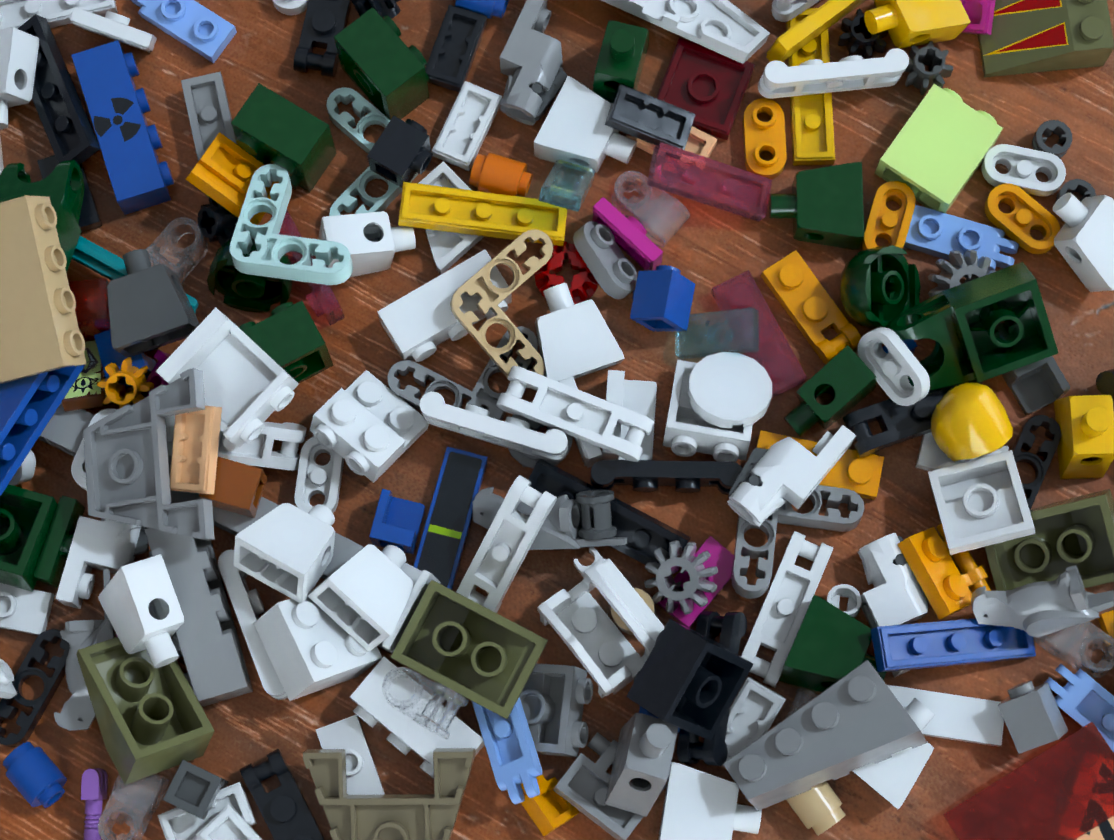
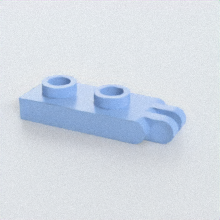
(189, 24)
(940, 233)
(1085, 701)
(510, 751)

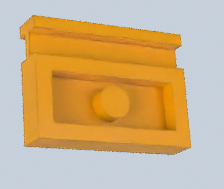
(226, 175)

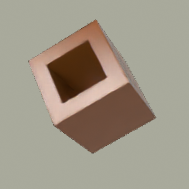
(237, 487)

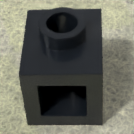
(401, 151)

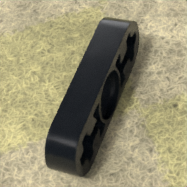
(1046, 449)
(36, 653)

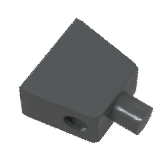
(147, 307)

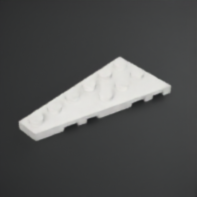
(706, 22)

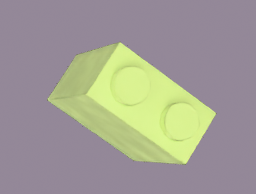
(939, 148)

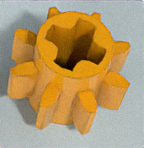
(134, 376)

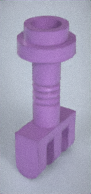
(93, 791)

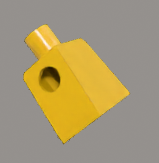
(917, 20)
(1085, 433)

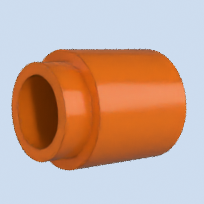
(500, 175)

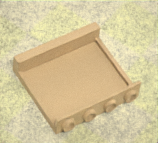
(35, 297)

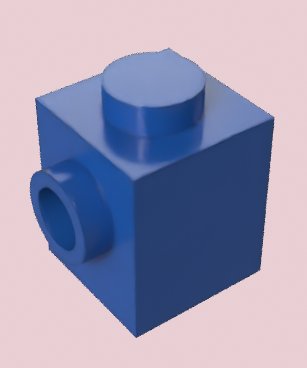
(662, 299)

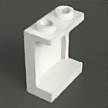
(234, 376)

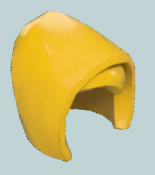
(970, 422)

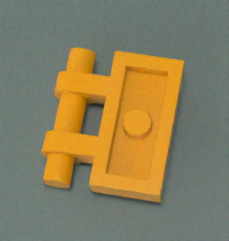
(938, 574)

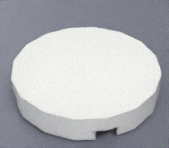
(729, 389)

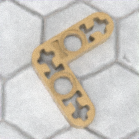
(491, 296)

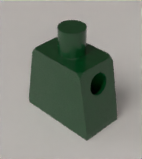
(620, 58)
(825, 206)
(845, 379)
(826, 648)

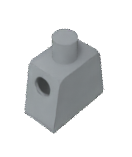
(645, 753)

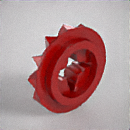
(582, 284)

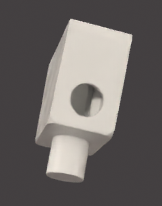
(17, 69)
(578, 131)
(368, 239)
(1088, 239)
(574, 337)
(287, 549)
(367, 594)
(144, 609)
(897, 775)
(703, 807)

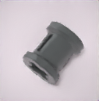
(596, 514)

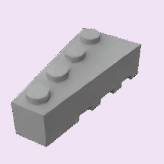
(208, 632)
(825, 740)

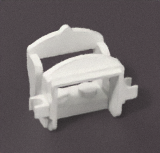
(593, 634)

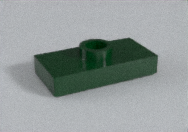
(58, 541)

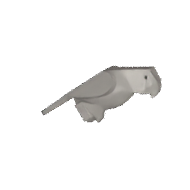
(558, 529)
(1042, 605)
(78, 710)

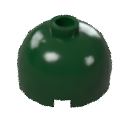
(879, 286)
(243, 290)

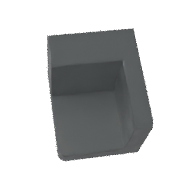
(1037, 384)
(194, 789)

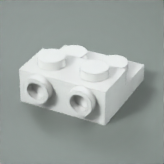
(367, 426)
(690, 434)
(981, 501)

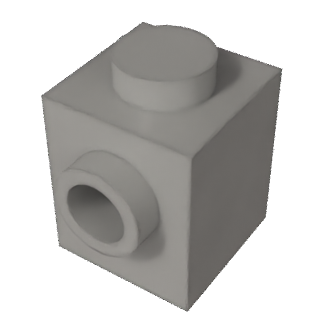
(1032, 716)

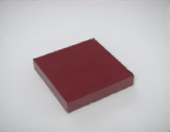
(706, 86)

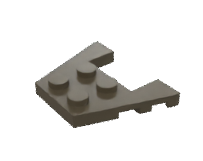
(391, 814)

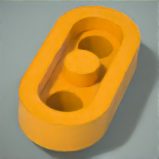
(764, 136)
(1025, 216)
(888, 223)

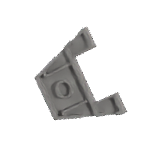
(131, 467)

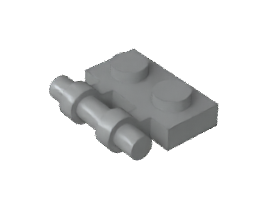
(587, 785)

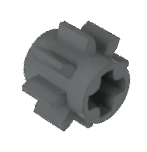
(935, 60)

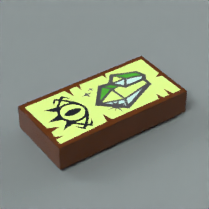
(84, 391)

